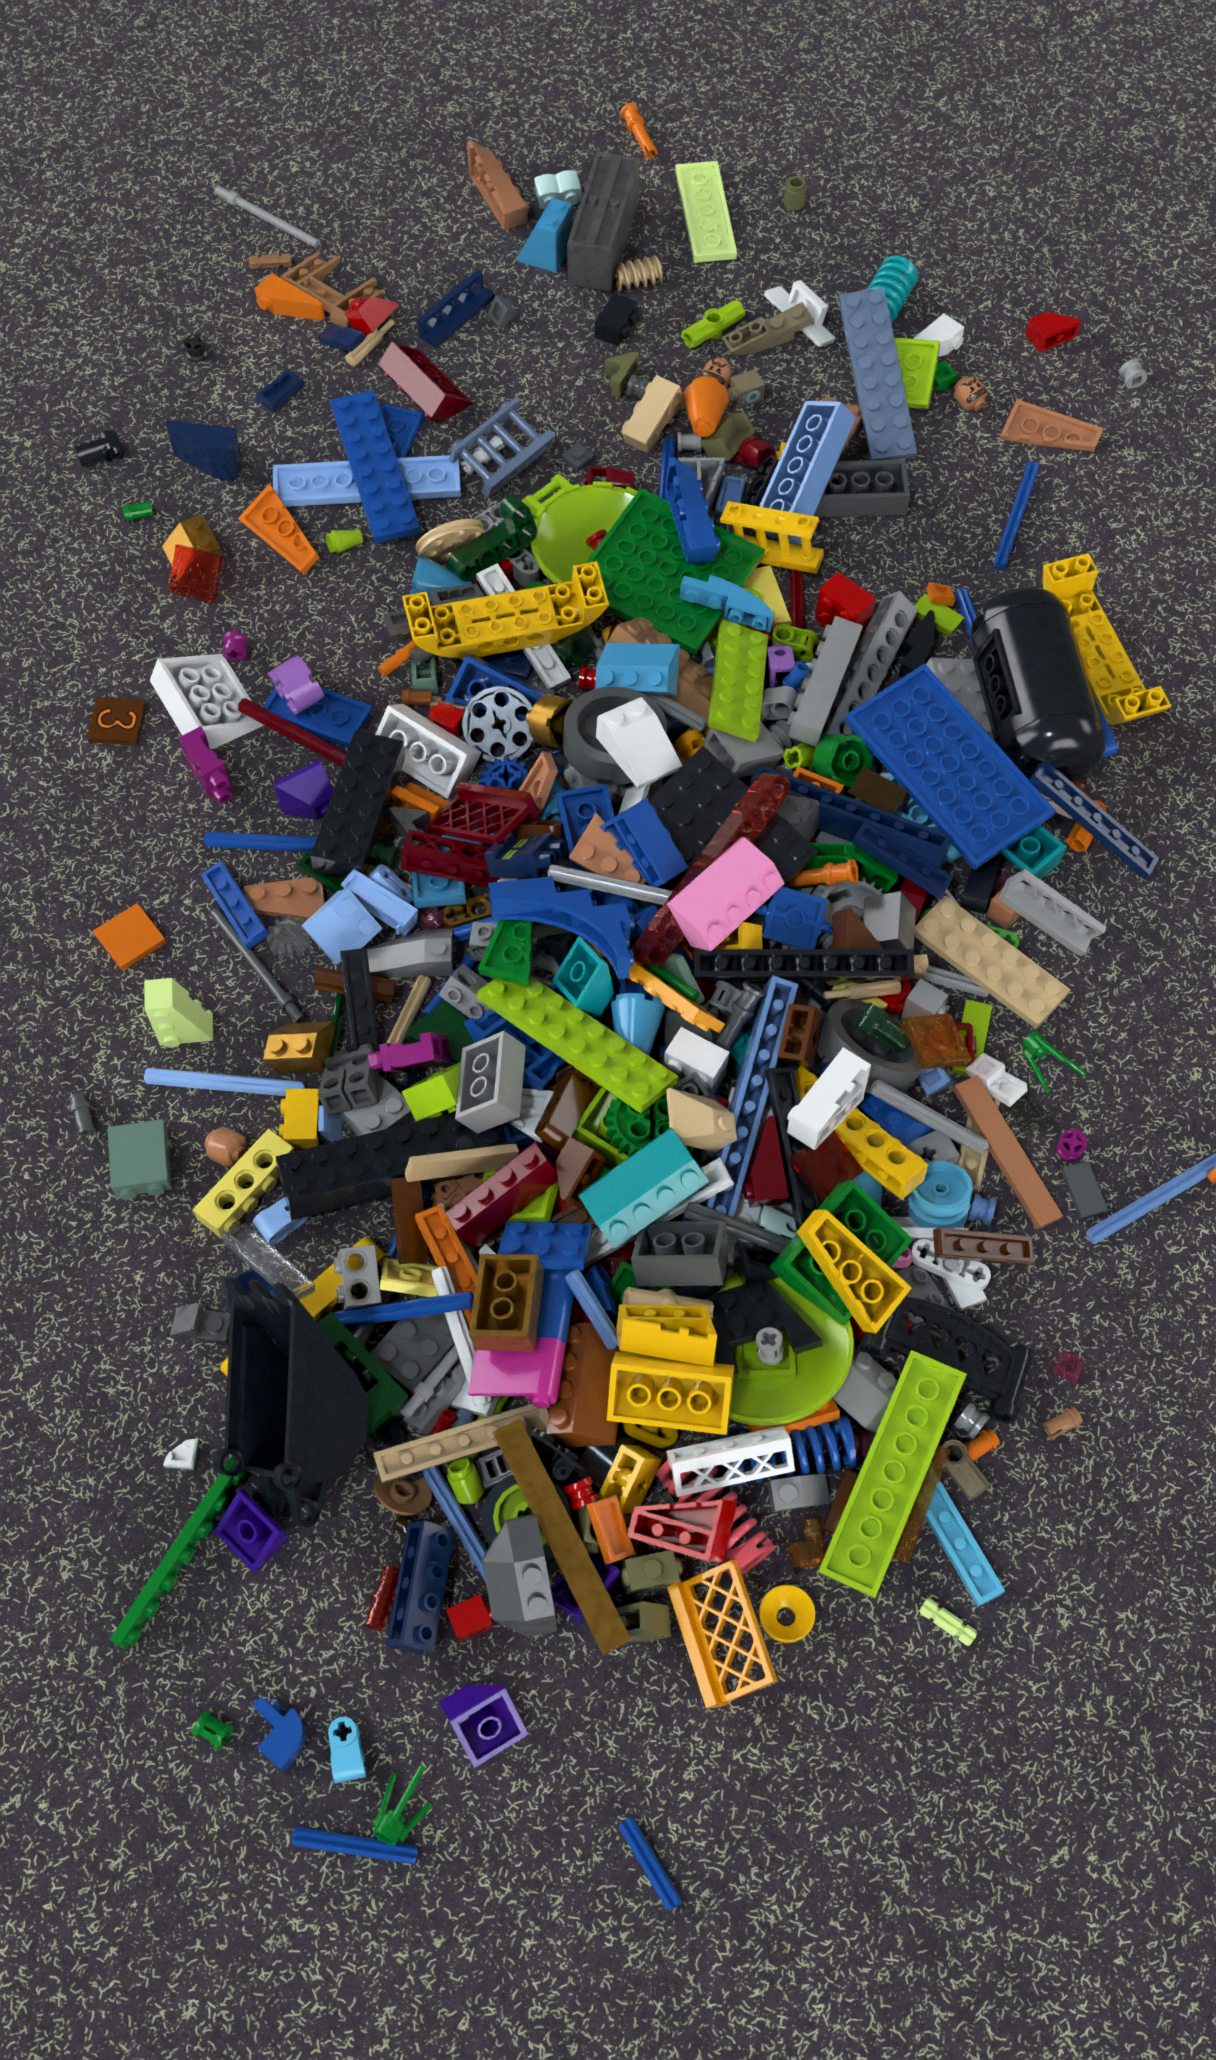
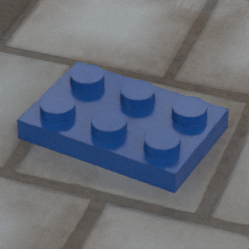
(557, 1244)

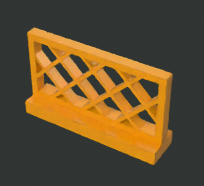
(702, 1648)

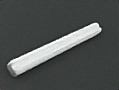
(458, 1329)

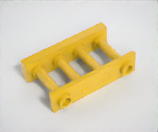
(785, 523)

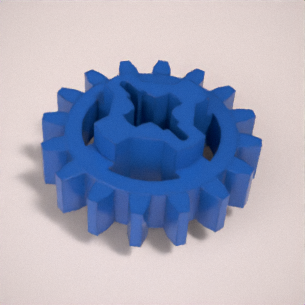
(497, 774)

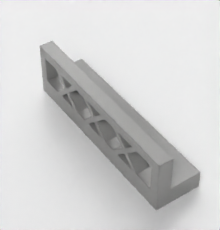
(1048, 914)

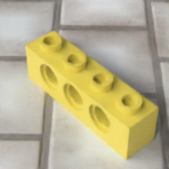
(229, 1189)

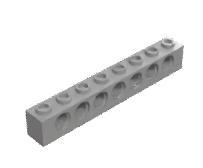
(871, 659)

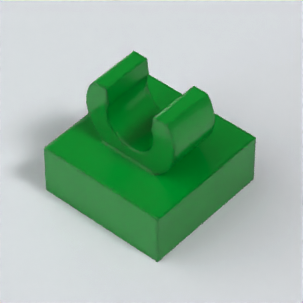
(944, 376)

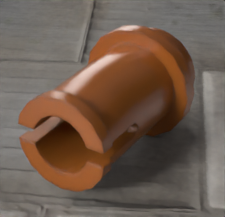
(416, 698)

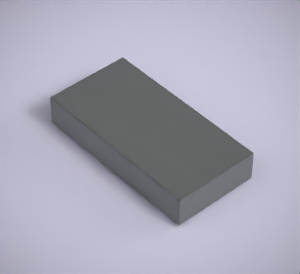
(1084, 1190)

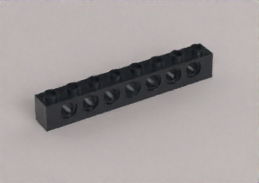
(803, 964)

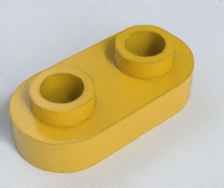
(650, 1436)

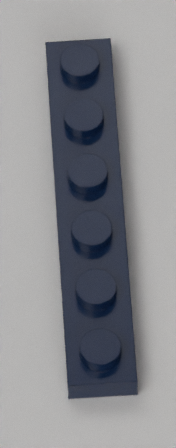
(1094, 819)

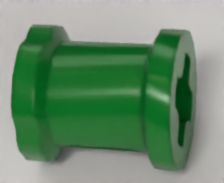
(212, 1729)

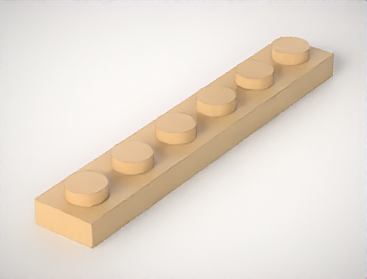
(453, 1443)

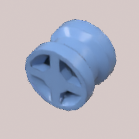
(982, 1209)

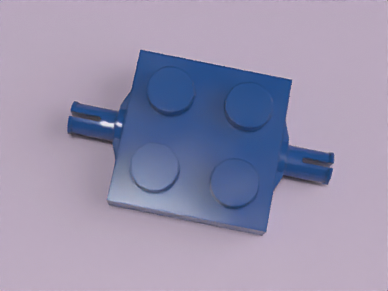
(794, 918)

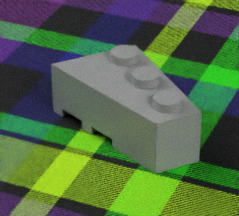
(710, 473)

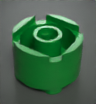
(841, 758)

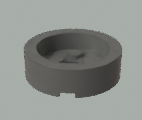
(579, 734)
(886, 1065)

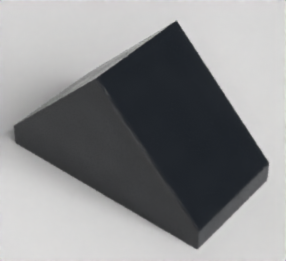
(753, 1262)

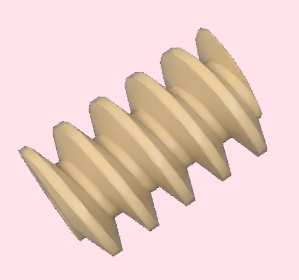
(638, 272)

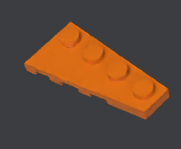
(277, 528)

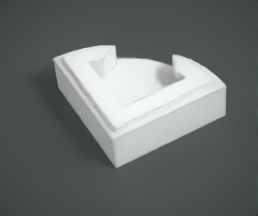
(183, 1455)

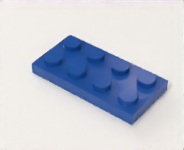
(330, 718)

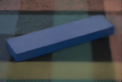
(235, 904)

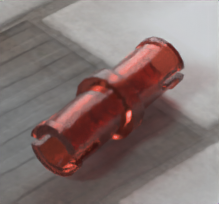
(382, 1598)

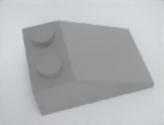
(387, 1113)

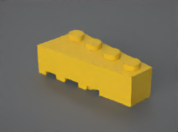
(856, 1273)

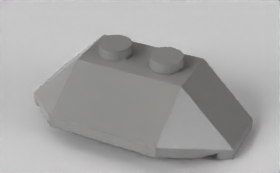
(866, 1390)

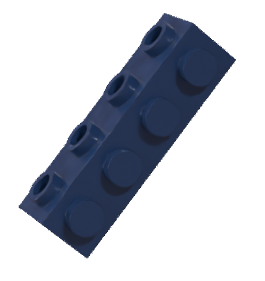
(420, 1588)

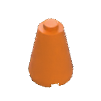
(705, 404)

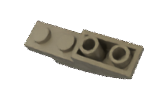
(766, 334)

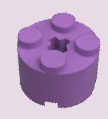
(296, 684)

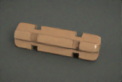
(270, 261)

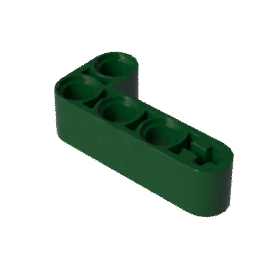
(498, 543)

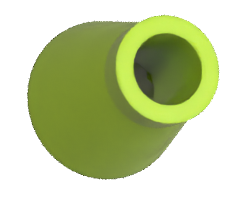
(343, 539)

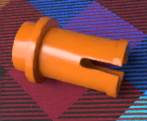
(982, 1444)

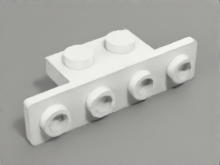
(816, 307)

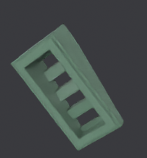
(425, 684)

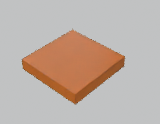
(129, 936)

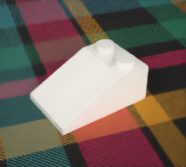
(637, 742)

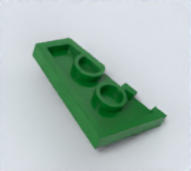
(509, 952)

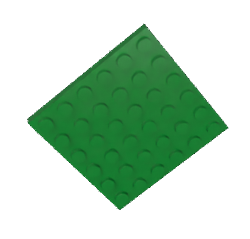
(646, 565)

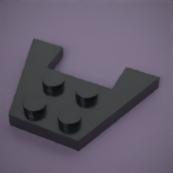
(748, 1309)

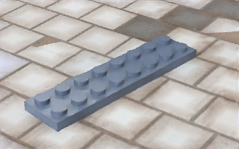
(877, 375)

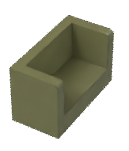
(728, 436)

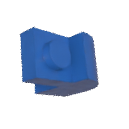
(287, 1737)

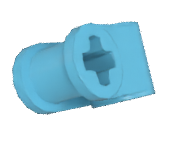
(347, 1755)

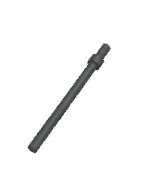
(284, 999)

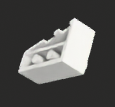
(830, 1099)

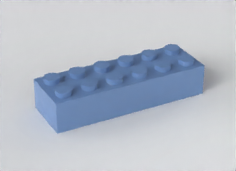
(808, 460)

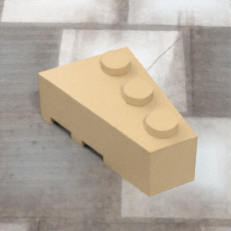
(652, 414)

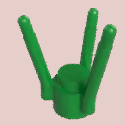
(1039, 1047)
(391, 1826)

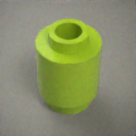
(465, 1481)

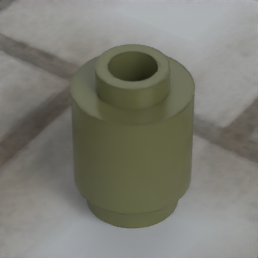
(795, 193)

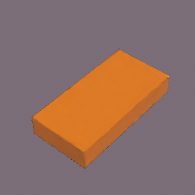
(610, 1529)

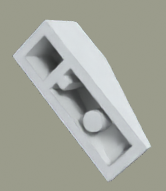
(946, 331)

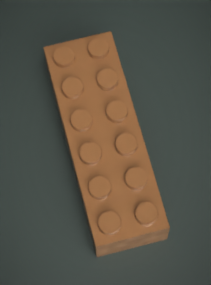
(693, 682)

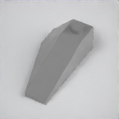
(416, 954)

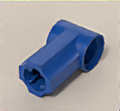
(599, 1282)

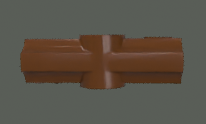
(332, 981)

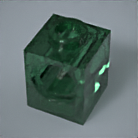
(581, 644)

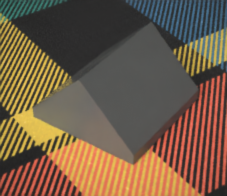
(890, 920)

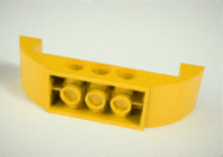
(508, 619)
(1107, 665)

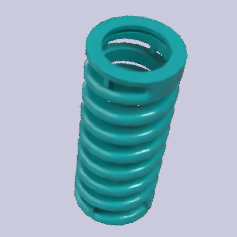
(883, 279)

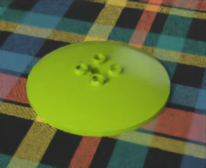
(799, 1381)

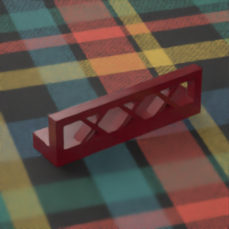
(446, 864)

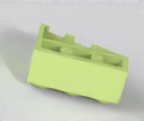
(175, 1015)

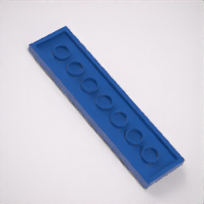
(374, 467)

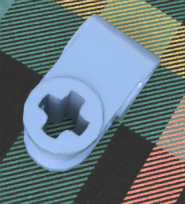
(276, 1223)

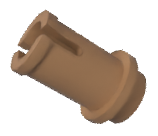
(1063, 1423)

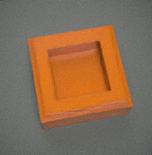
(940, 594)

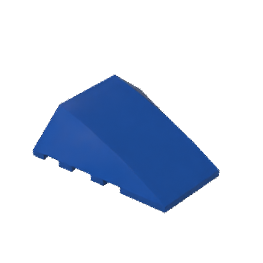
(539, 1061)

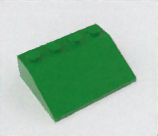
(864, 1220)

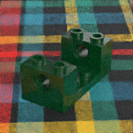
(384, 1396)

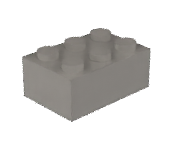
(490, 1082)

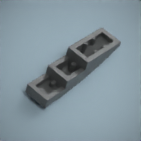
(398, 623)

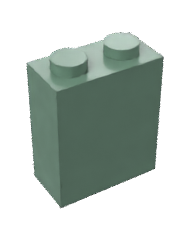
(139, 1159)

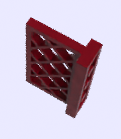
(486, 801)

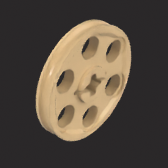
(448, 538)

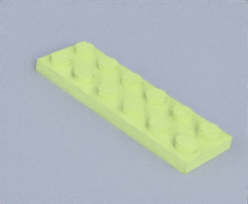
(705, 211)

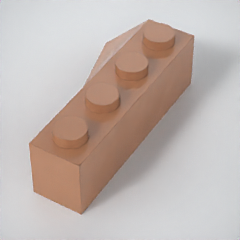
(496, 187)

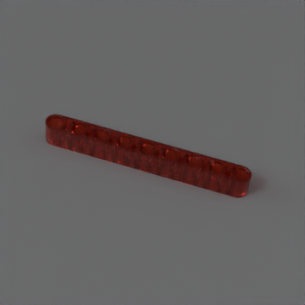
(744, 821)

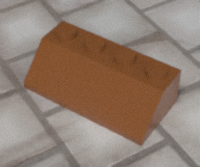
(583, 1392)

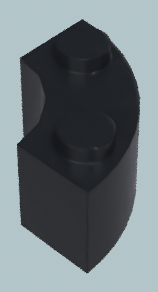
(598, 1461)

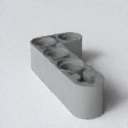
(524, 564)

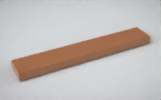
(1007, 1152)

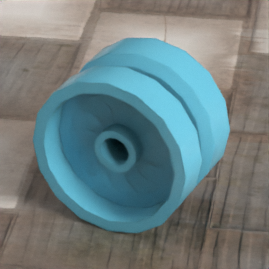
(942, 1197)

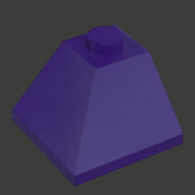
(305, 792)
(483, 1720)

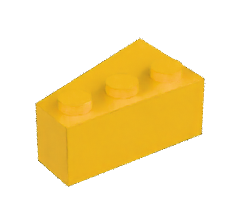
(667, 1332)

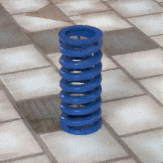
(837, 1430)

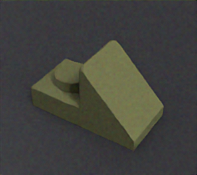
(620, 370)

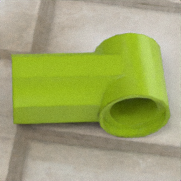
(799, 756)

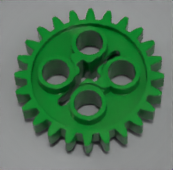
(625, 1124)

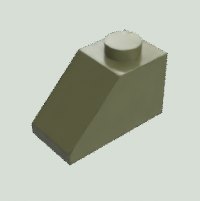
(646, 1621)

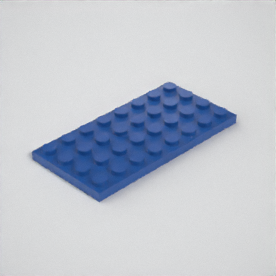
(950, 766)

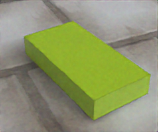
(945, 618)

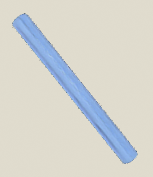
(220, 1082)

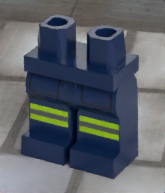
(524, 856)

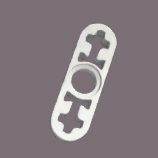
(954, 1276)

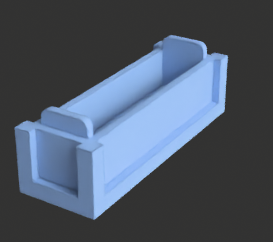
(382, 903)

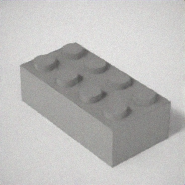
(962, 681)

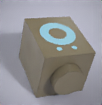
(746, 388)

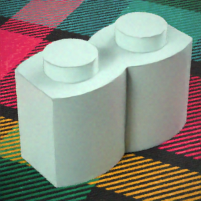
(561, 186)

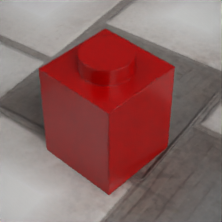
(470, 1618)

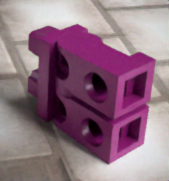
(205, 765)
(399, 1057)

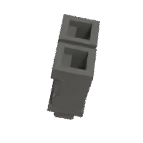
(348, 1081)

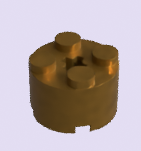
(547, 720)

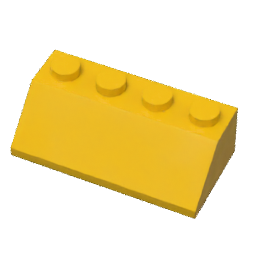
(670, 1393)

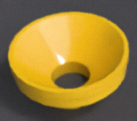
(798, 1602)

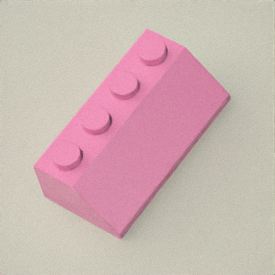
(725, 894)

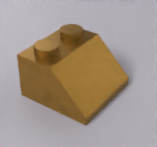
(192, 533)
(299, 1047)

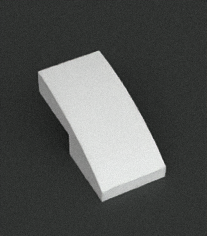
(997, 1081)

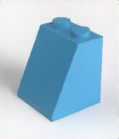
(548, 241)

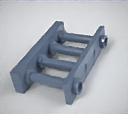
(508, 468)

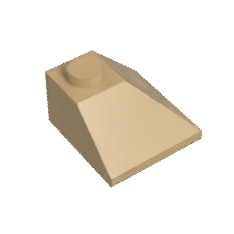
(700, 1121)

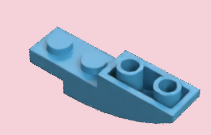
(738, 603)

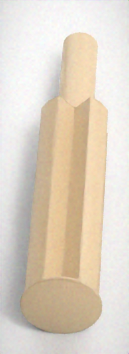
(368, 344)
(865, 990)

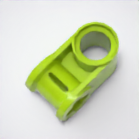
(795, 638)

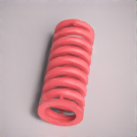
(747, 1553)

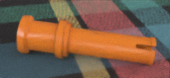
(636, 125)
(829, 874)

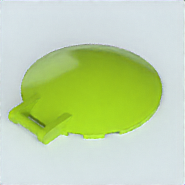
(569, 520)

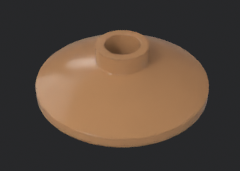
(403, 1496)

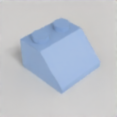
(341, 925)

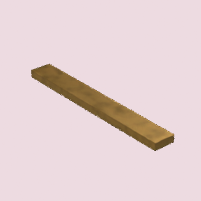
(562, 1537)

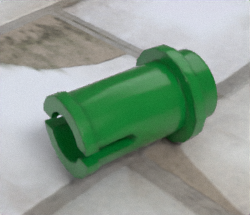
(137, 511)

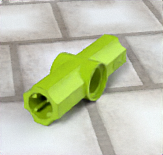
(713, 324)

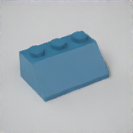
(639, 667)

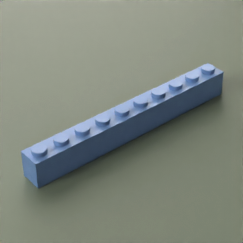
(752, 1088)

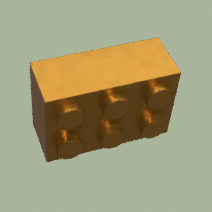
(507, 1302)

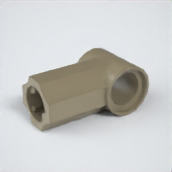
(964, 1471)

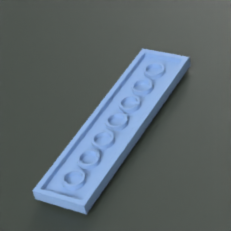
(334, 483)

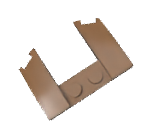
(308, 278)

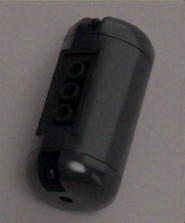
(1036, 683)

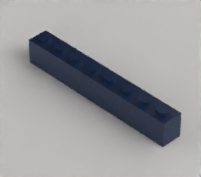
(845, 815)

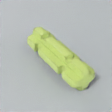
(948, 1621)

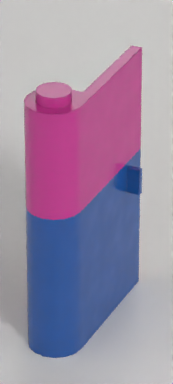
(531, 1372)

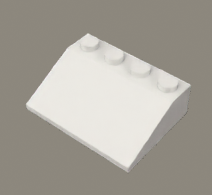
(203, 694)

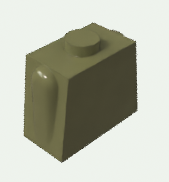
(650, 1572)

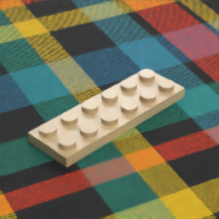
(991, 962)

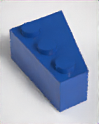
(647, 842)

